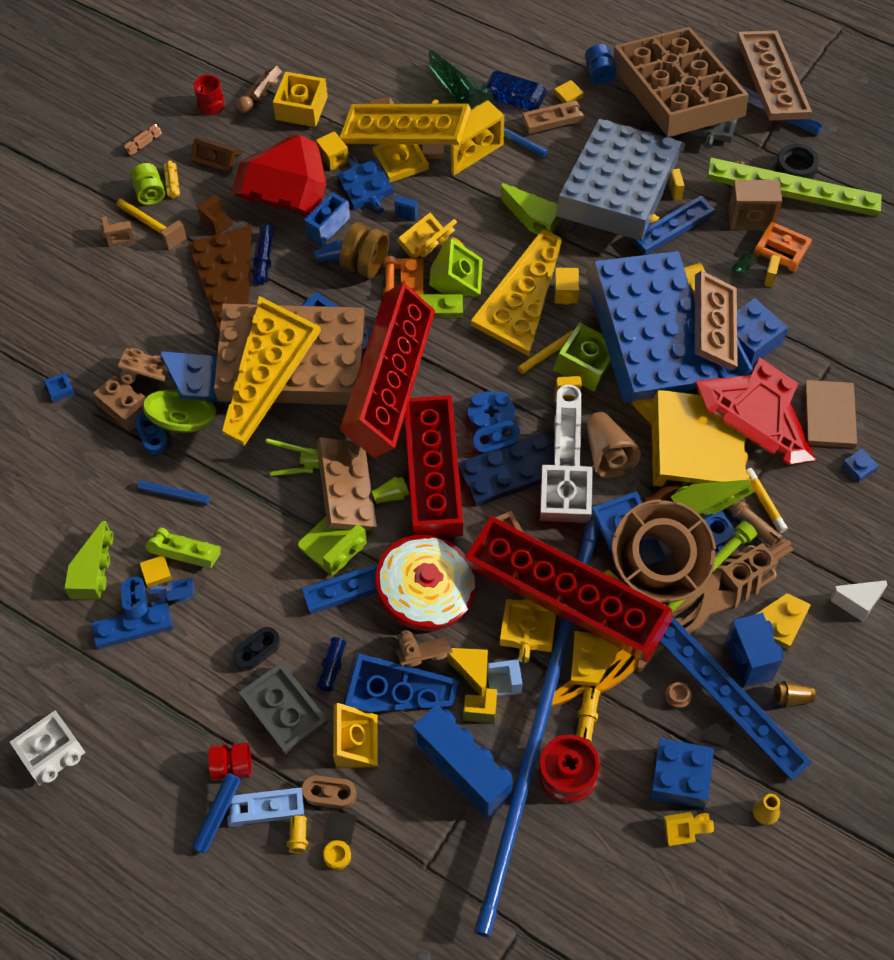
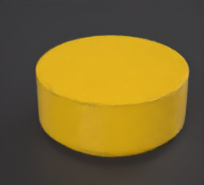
(337, 855)

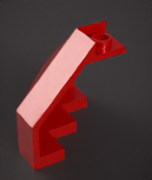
(283, 176)

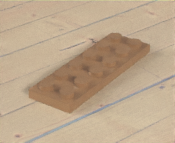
(773, 75)

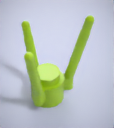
(308, 457)

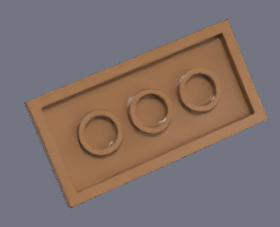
(715, 320)
(345, 484)

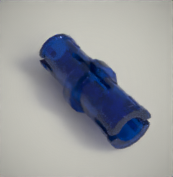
(331, 664)

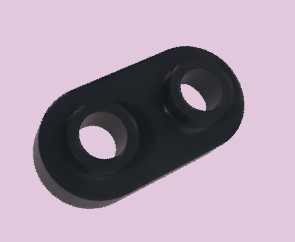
(254, 647)

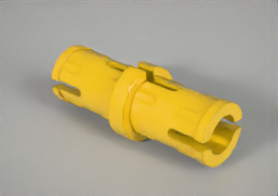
(587, 714)

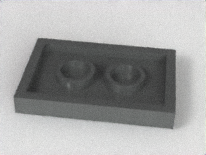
(283, 708)

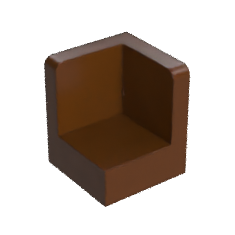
(213, 216)

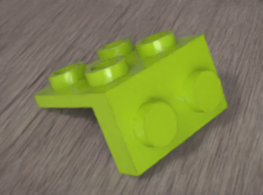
(332, 546)

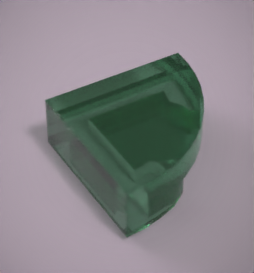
(744, 263)

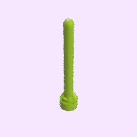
(743, 533)

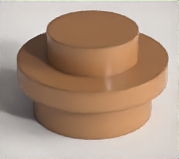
(678, 695)

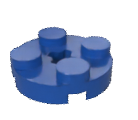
(488, 401)

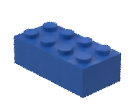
(463, 761)

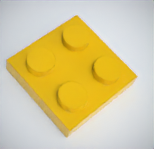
(400, 160)

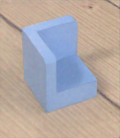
(505, 677)

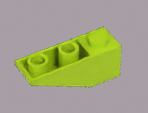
(530, 209)
(86, 571)

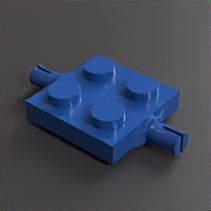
(365, 184)

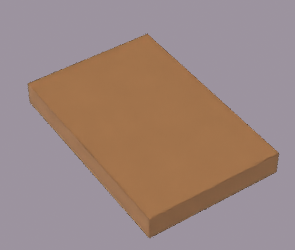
(830, 414)

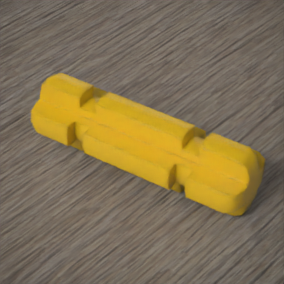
(171, 180)

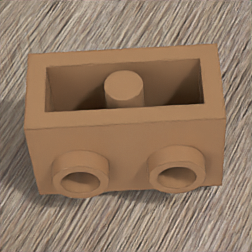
(120, 402)

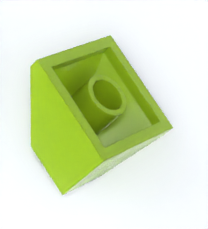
(457, 270)

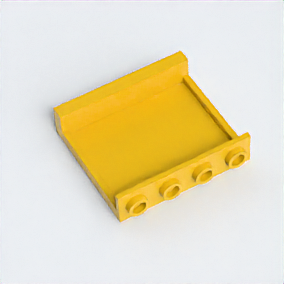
(693, 443)

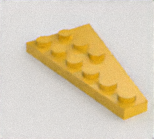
(518, 301)
(269, 359)

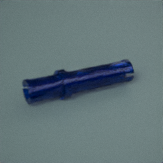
(262, 261)

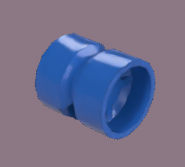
(600, 64)

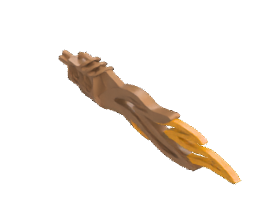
(713, 602)

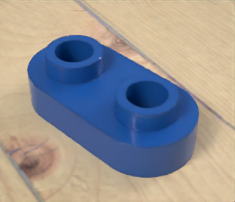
(151, 435)
(495, 436)

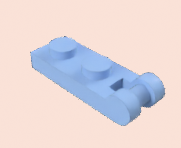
(266, 806)

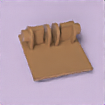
(135, 362)
(412, 653)

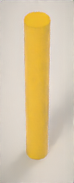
(140, 215)
(543, 354)

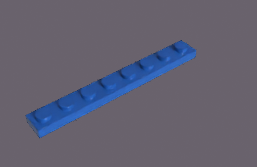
(734, 701)

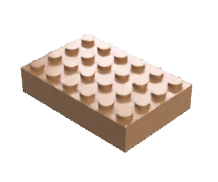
(680, 81)
(326, 370)

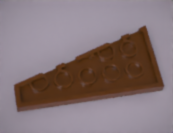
(224, 268)

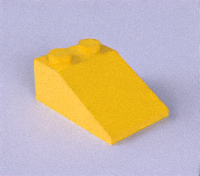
(481, 136)

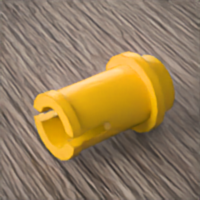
(297, 835)

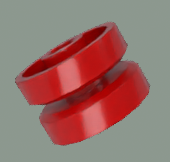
(555, 763)

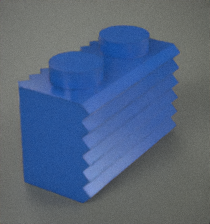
(327, 218)

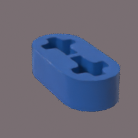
(138, 597)

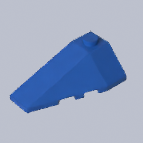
(385, 685)

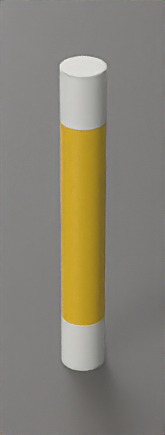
(766, 501)

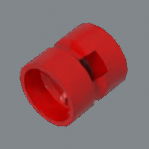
(209, 94)
(229, 760)

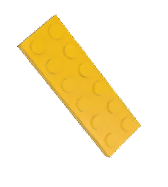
(405, 124)

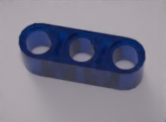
(516, 90)

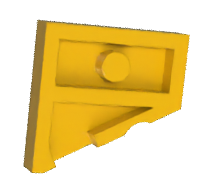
(786, 618)
(590, 658)

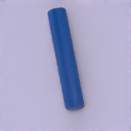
(216, 813)

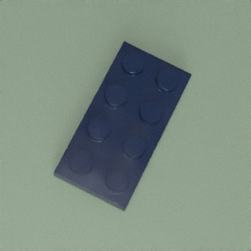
(507, 468)

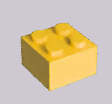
(300, 99)

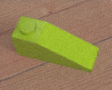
(714, 496)

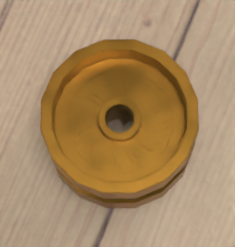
(364, 250)

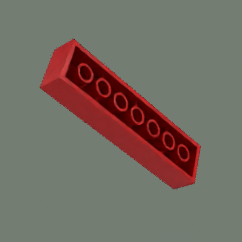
(388, 371)
(569, 588)

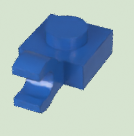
(175, 590)

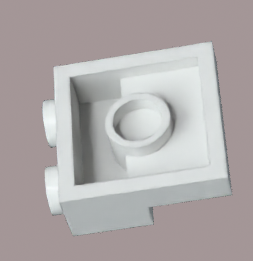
(47, 748)

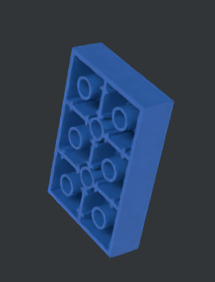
(648, 324)

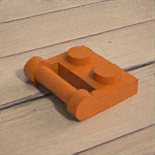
(785, 241)
(411, 273)

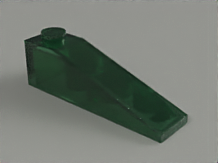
(460, 84)

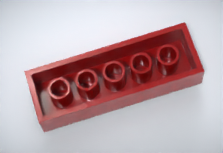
(433, 467)

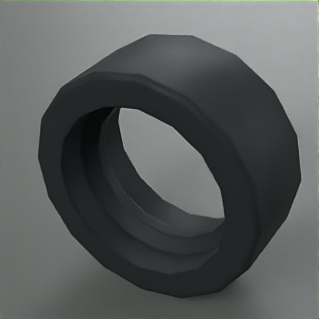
(800, 152)

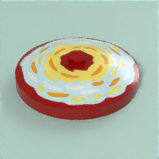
(425, 582)

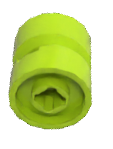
(147, 184)

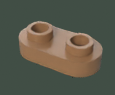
(330, 791)

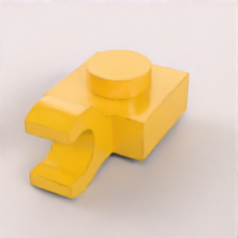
(683, 827)

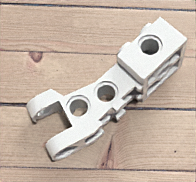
(566, 484)

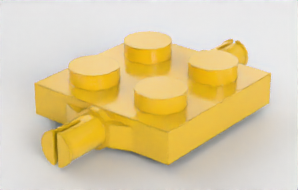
(527, 627)

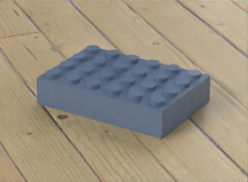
(618, 179)

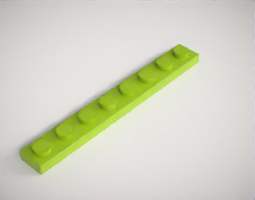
(799, 187)

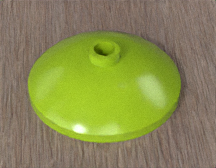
(178, 415)

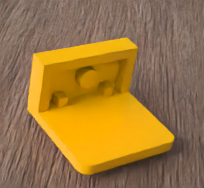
(425, 236)

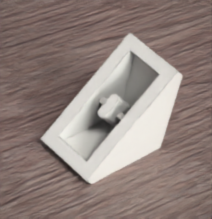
(858, 598)

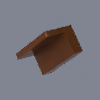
(214, 154)

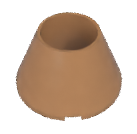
(682, 532)

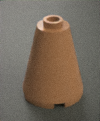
(610, 446)

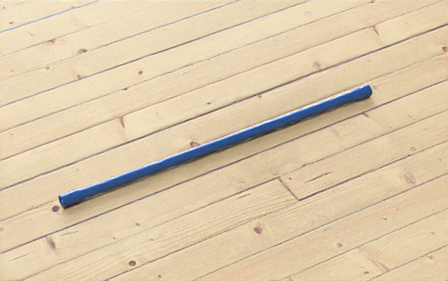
(488, 910)

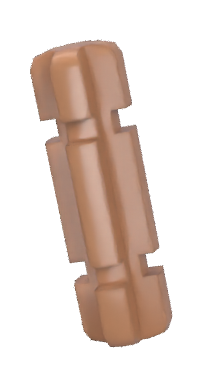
(142, 139)

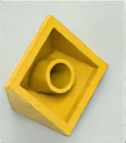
(354, 737)

